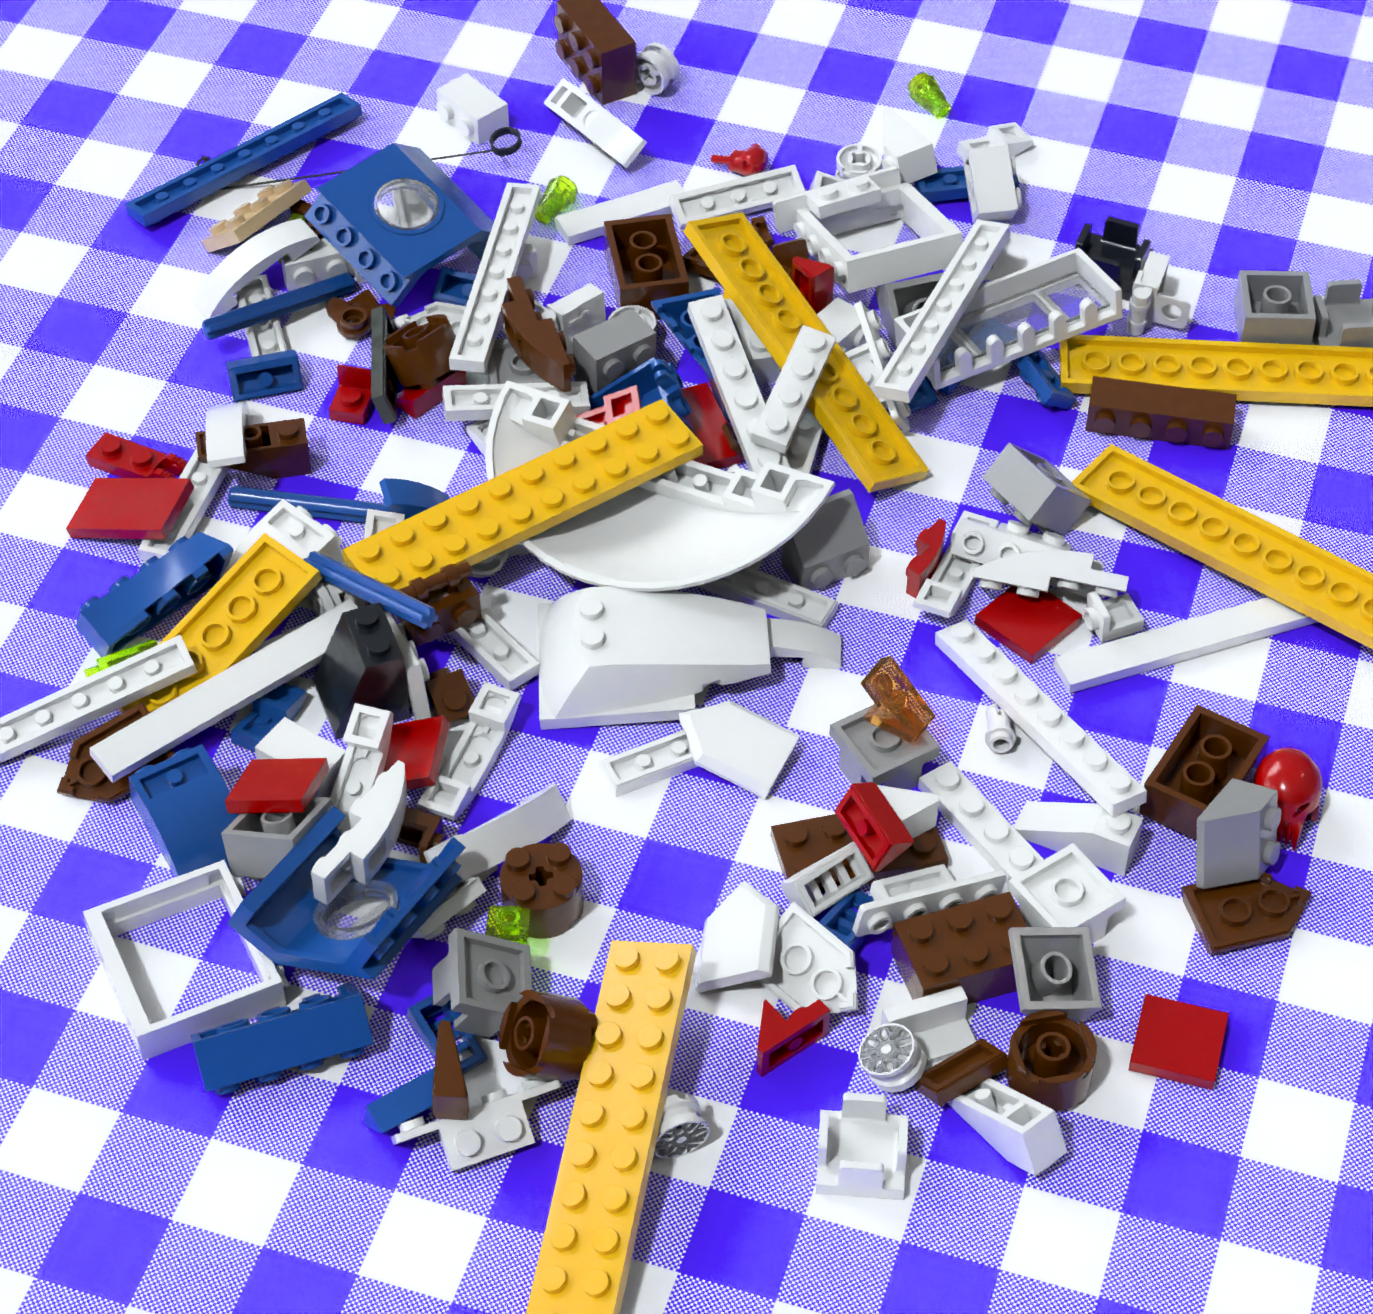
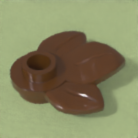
(354, 317)

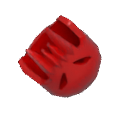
(1298, 787)

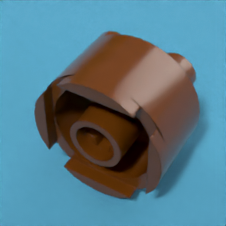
(421, 352)
(547, 883)
(546, 1036)
(1052, 1059)

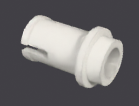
(1000, 735)

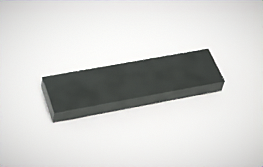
(382, 374)

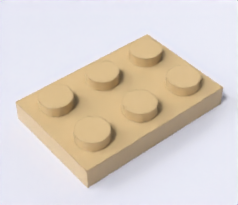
(254, 216)

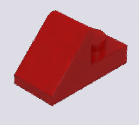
(353, 395)
(784, 1038)

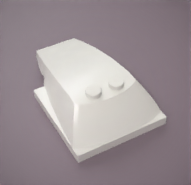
(641, 654)

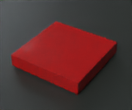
(1028, 623)
(421, 749)
(277, 785)
(1178, 1041)

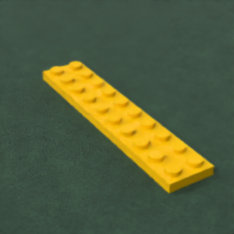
(776, 314)
(1242, 368)
(528, 498)
(1232, 541)
(613, 1130)

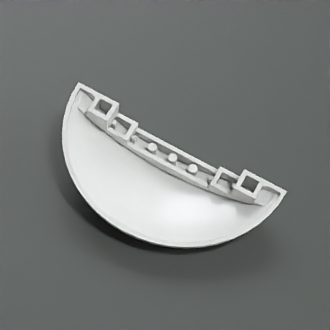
(665, 532)

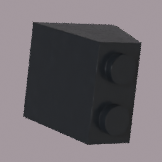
(362, 668)

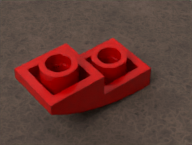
(929, 555)

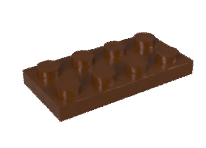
(810, 840)

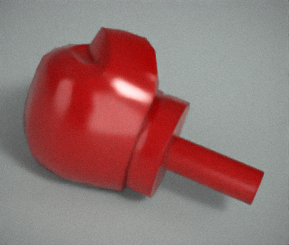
(744, 161)

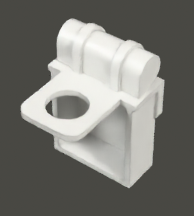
(1148, 298)
(575, 312)

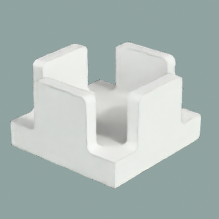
(1066, 893)
(862, 1149)

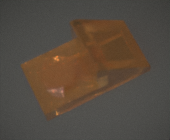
(896, 701)

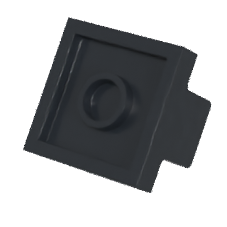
(1116, 251)

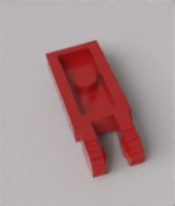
(132, 459)

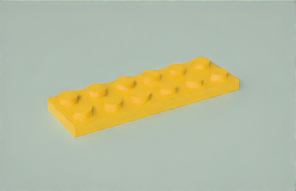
(238, 614)

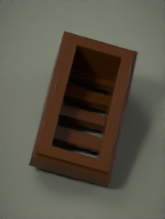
(449, 1086)

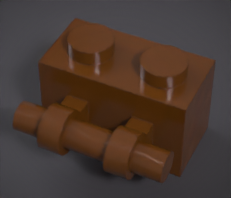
(452, 598)

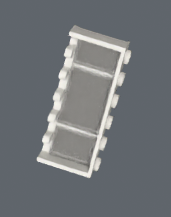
(1023, 315)

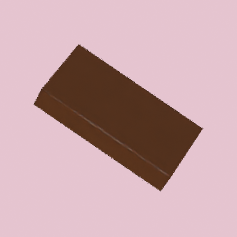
(961, 1072)

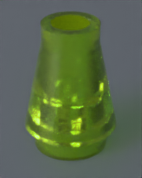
(928, 94)
(557, 197)

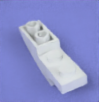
(595, 122)
(316, 265)
(1034, 570)
(373, 832)

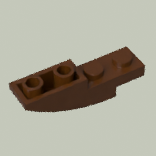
(536, 338)

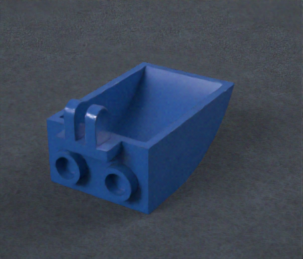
(655, 382)
(184, 809)

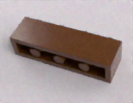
(1161, 412)

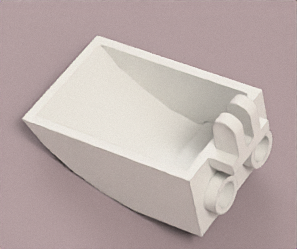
(295, 531)

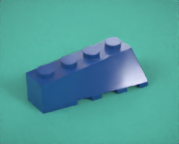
(676, 317)
(153, 593)
(282, 1040)

